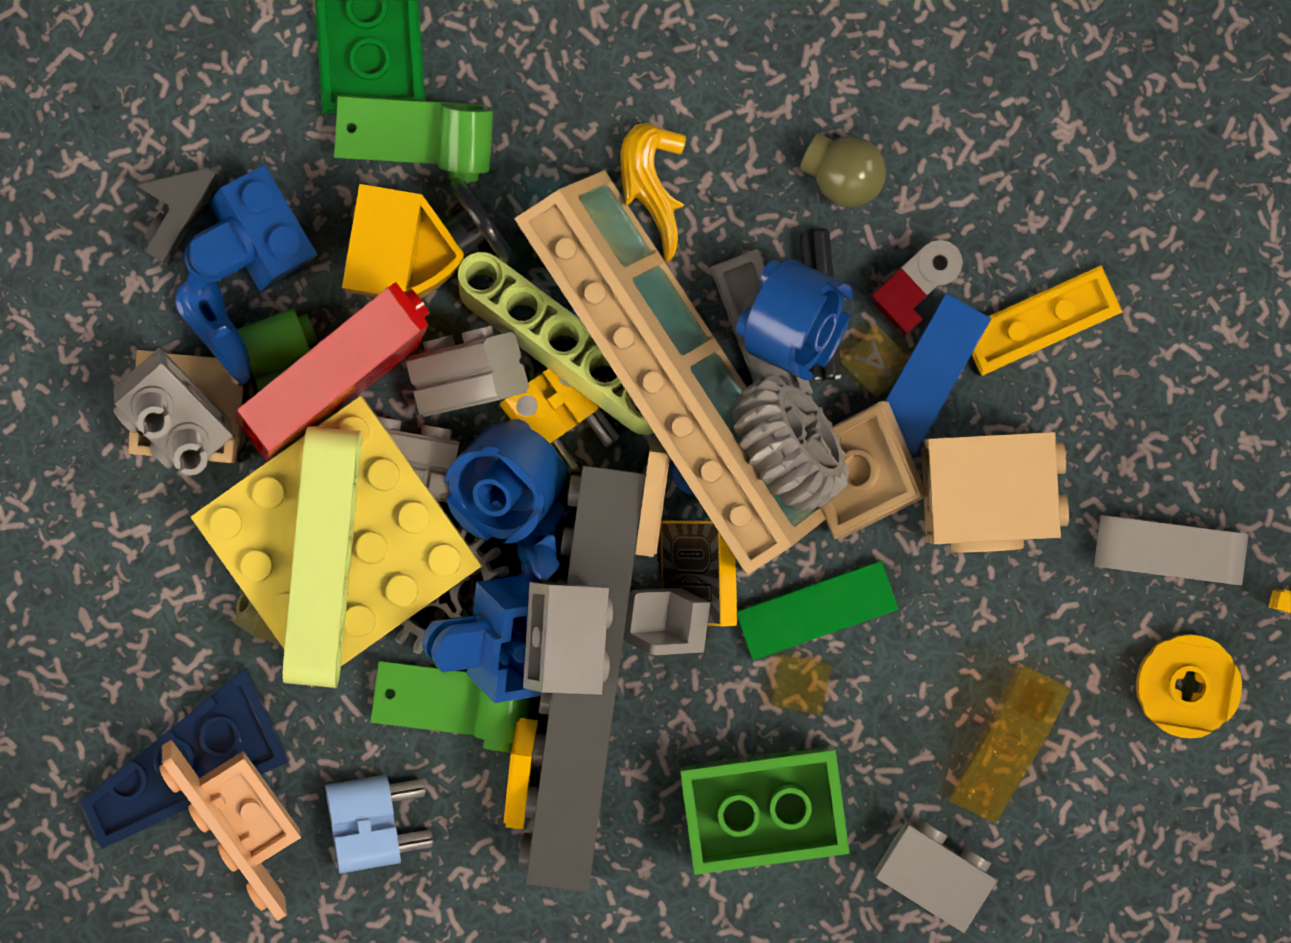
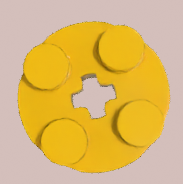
(1204, 710)

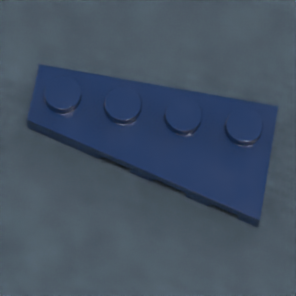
(207, 737)

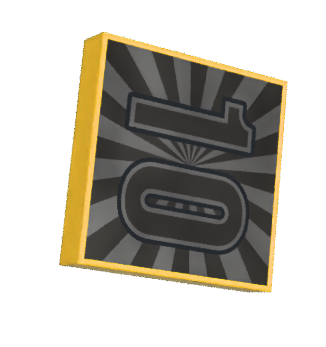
(701, 563)

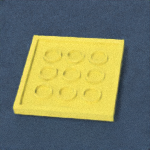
(401, 544)

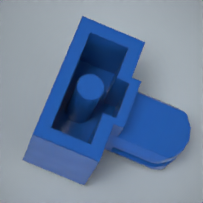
(252, 233)
(489, 641)

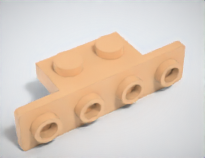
(241, 815)

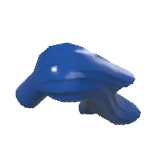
(205, 313)
(542, 547)

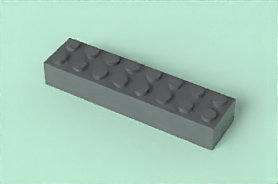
(580, 724)

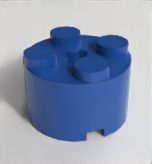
(795, 318)
(505, 482)

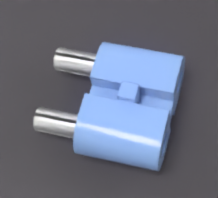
(365, 823)

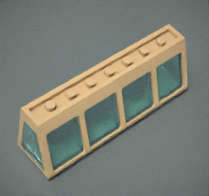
(662, 359)

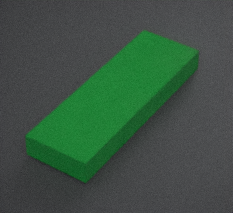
(817, 610)

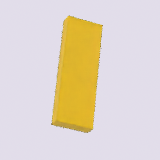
(1045, 319)

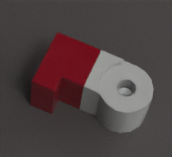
(928, 269)

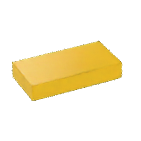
(520, 773)

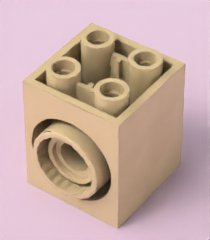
(993, 491)

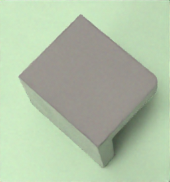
(666, 621)

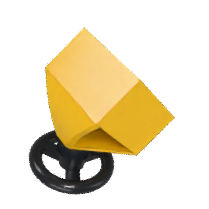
(405, 242)

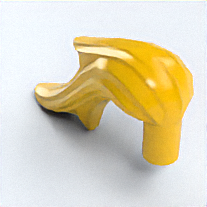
(641, 180)

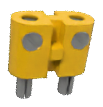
(553, 409)

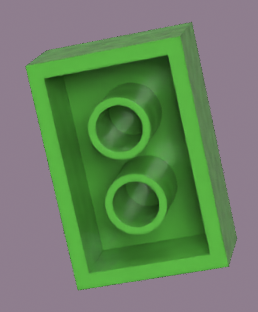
(764, 809)

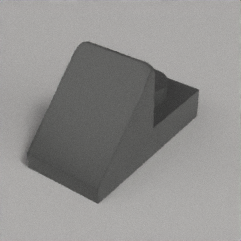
(186, 197)

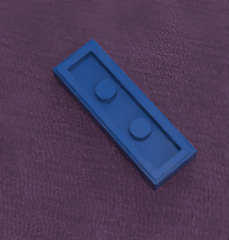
(935, 367)

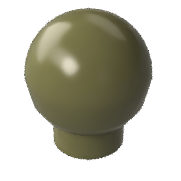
(846, 169)

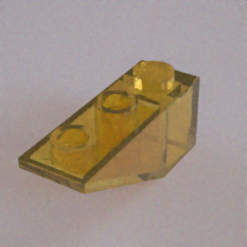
(1009, 742)

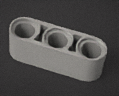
(1171, 550)

